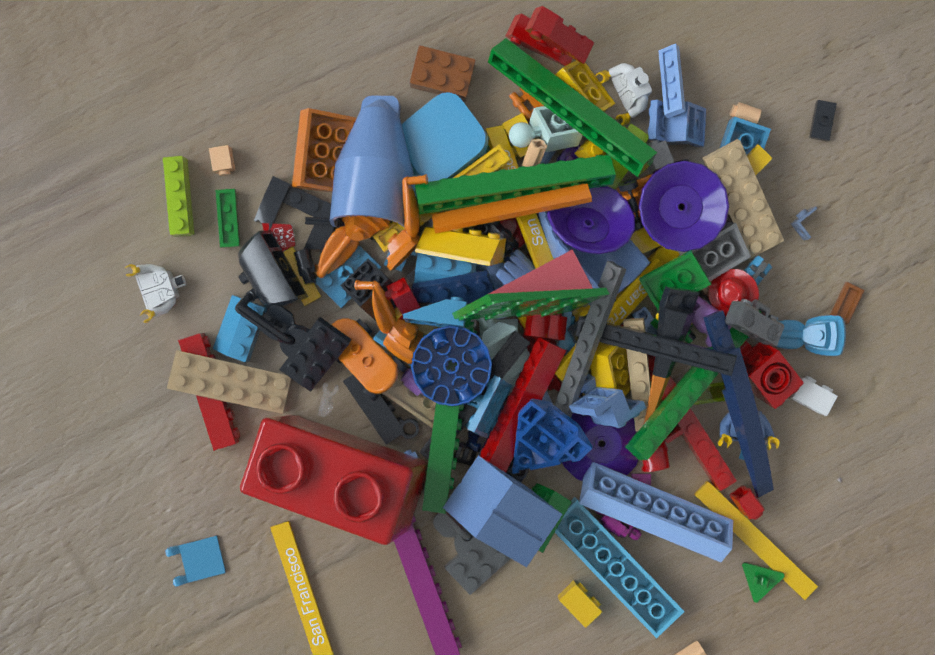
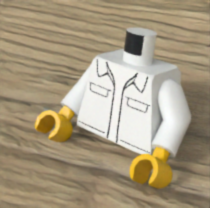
(632, 89)
(157, 288)

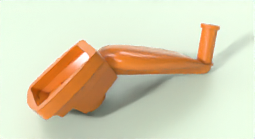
(346, 240)
(406, 241)
(401, 336)

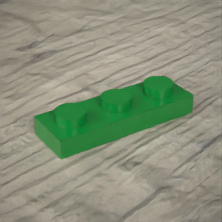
(227, 218)

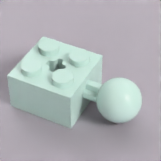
(547, 127)

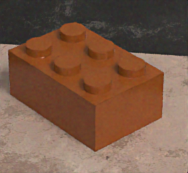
(442, 72)

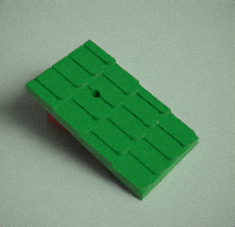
(544, 291)

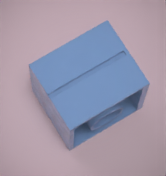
(502, 511)

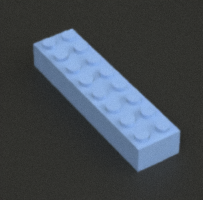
(657, 512)

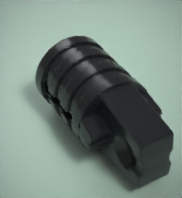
(305, 265)

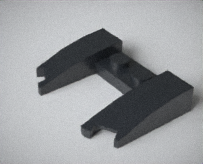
(281, 192)

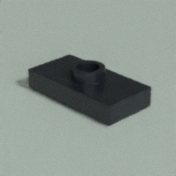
(822, 120)

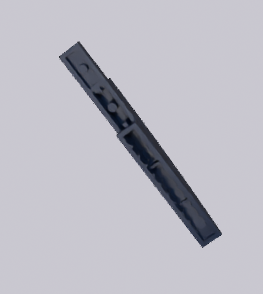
(742, 406)

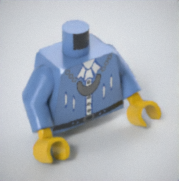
(728, 432)

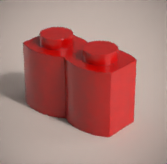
(546, 327)
(747, 502)

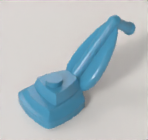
(820, 335)

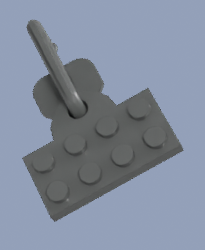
(474, 560)

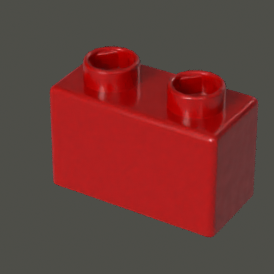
(334, 477)

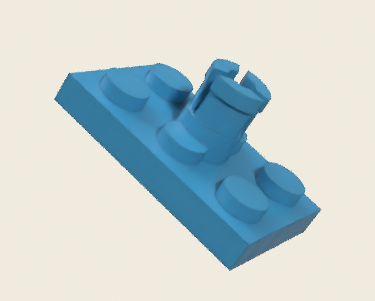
(331, 282)
(488, 406)

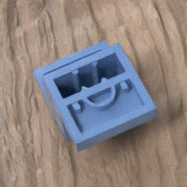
(679, 129)
(608, 407)

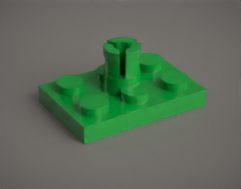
(680, 273)

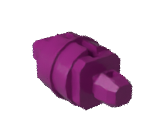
(619, 528)

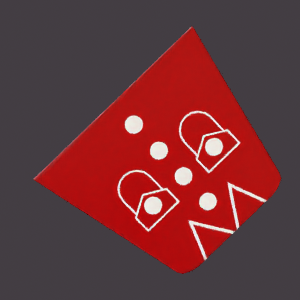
(283, 234)

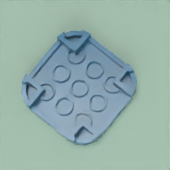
(444, 137)

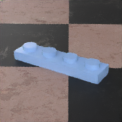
(671, 81)

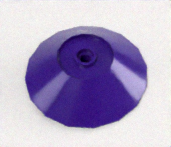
(703, 201)
(597, 225)
(612, 454)

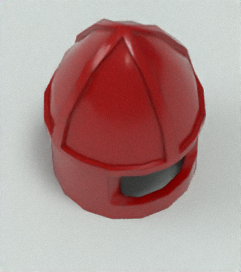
(658, 460)

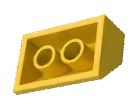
(585, 82)
(611, 368)

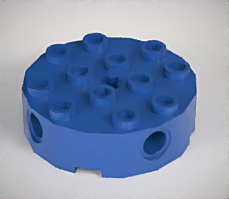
(432, 358)

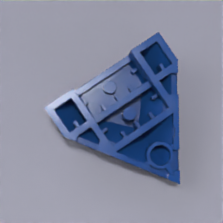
(547, 437)

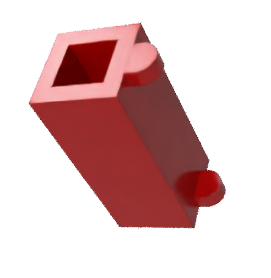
(402, 296)

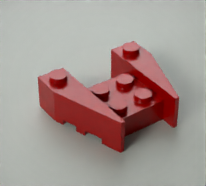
(549, 37)

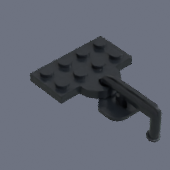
(308, 350)

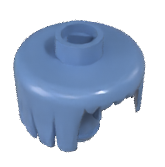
(514, 267)

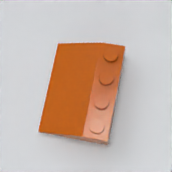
(318, 148)

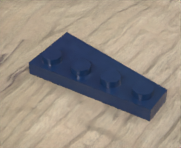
(466, 286)

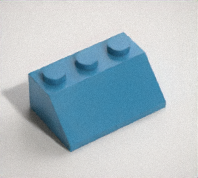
(434, 267)
(237, 334)

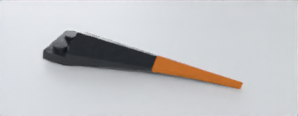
(673, 322)

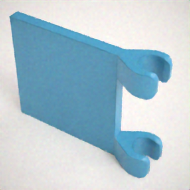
(199, 558)

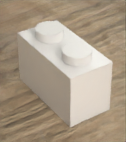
(815, 397)

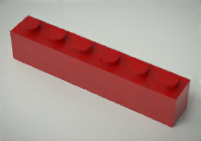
(215, 413)

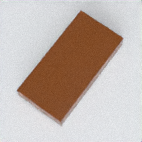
(847, 302)

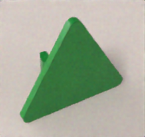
(761, 580)

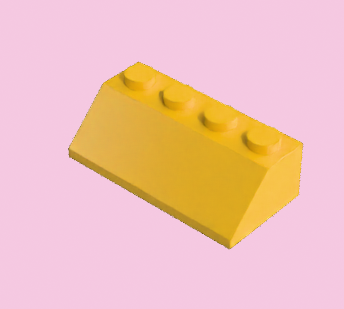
(463, 245)

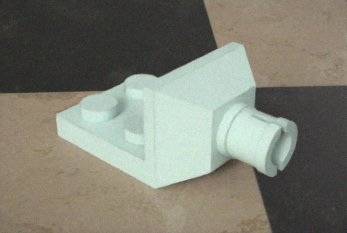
(494, 338)

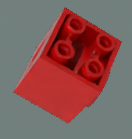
(771, 375)

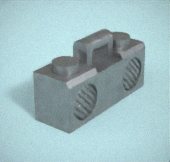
(759, 326)

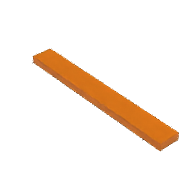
(511, 208)

